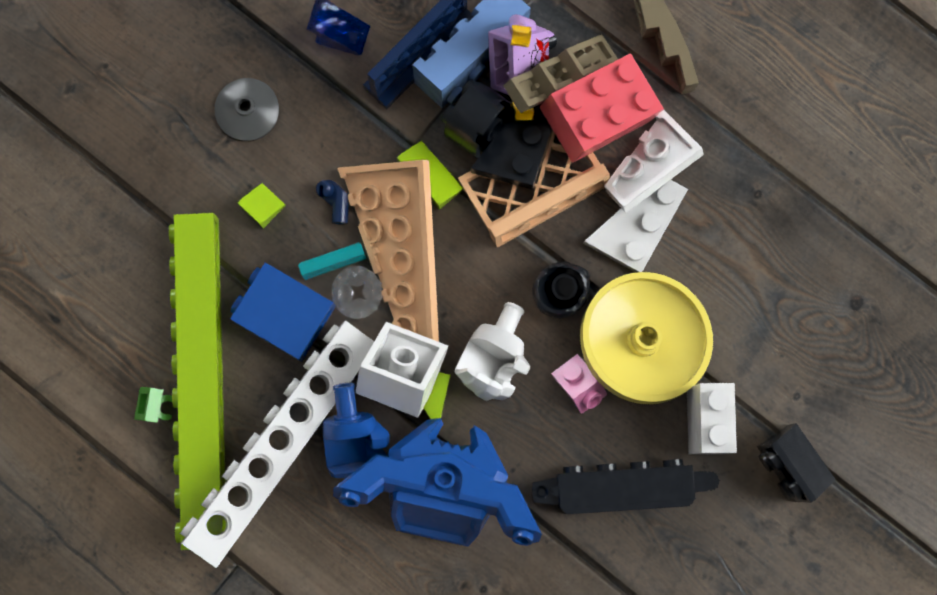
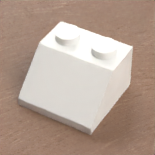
(401, 369)

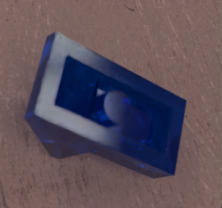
(337, 28)

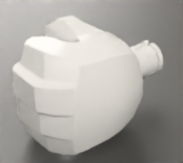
(494, 357)

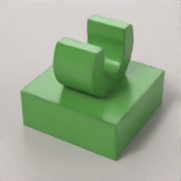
(149, 405)

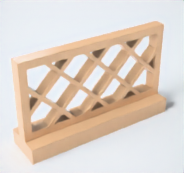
(540, 207)

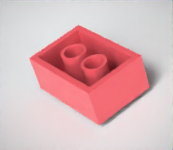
(601, 107)

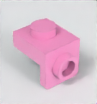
(579, 384)

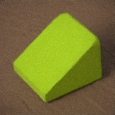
(261, 205)

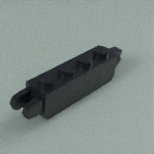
(624, 489)

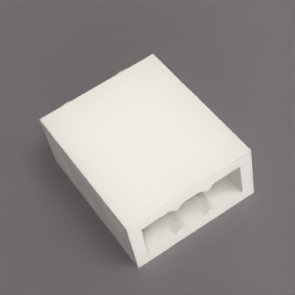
(711, 419)

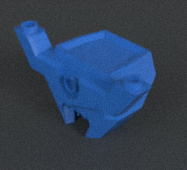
(442, 488)

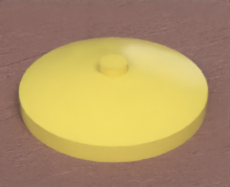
(646, 338)

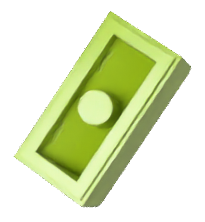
(443, 184)

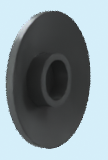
(248, 124)

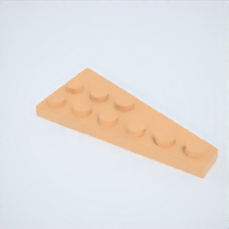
(398, 237)

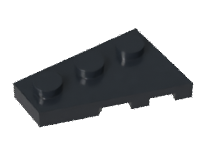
(516, 151)

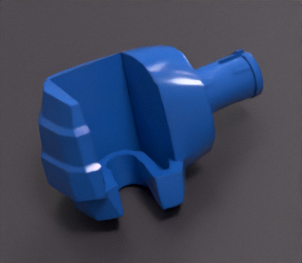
(351, 435)

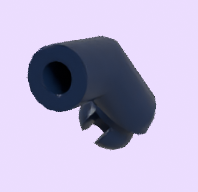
(337, 198)

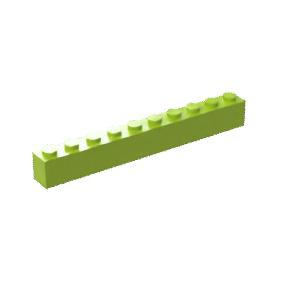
(197, 366)

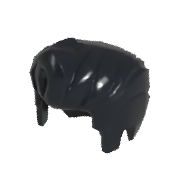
(561, 289)

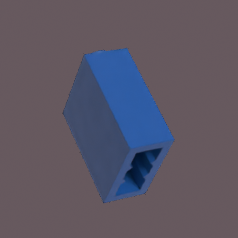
(282, 311)

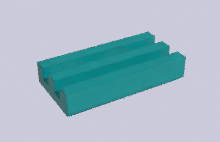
(332, 261)

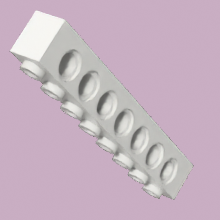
(215, 547)

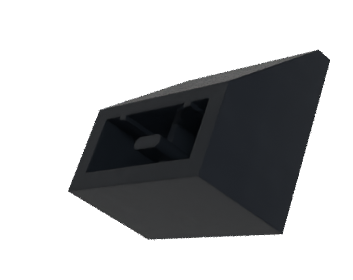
(795, 464)

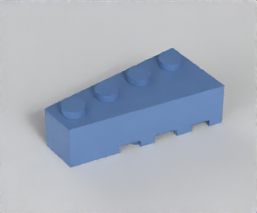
(465, 53)

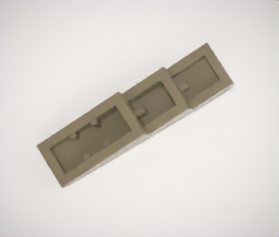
(658, 22)
(555, 73)

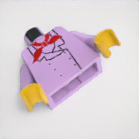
(516, 51)

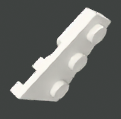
(655, 161)
(635, 234)

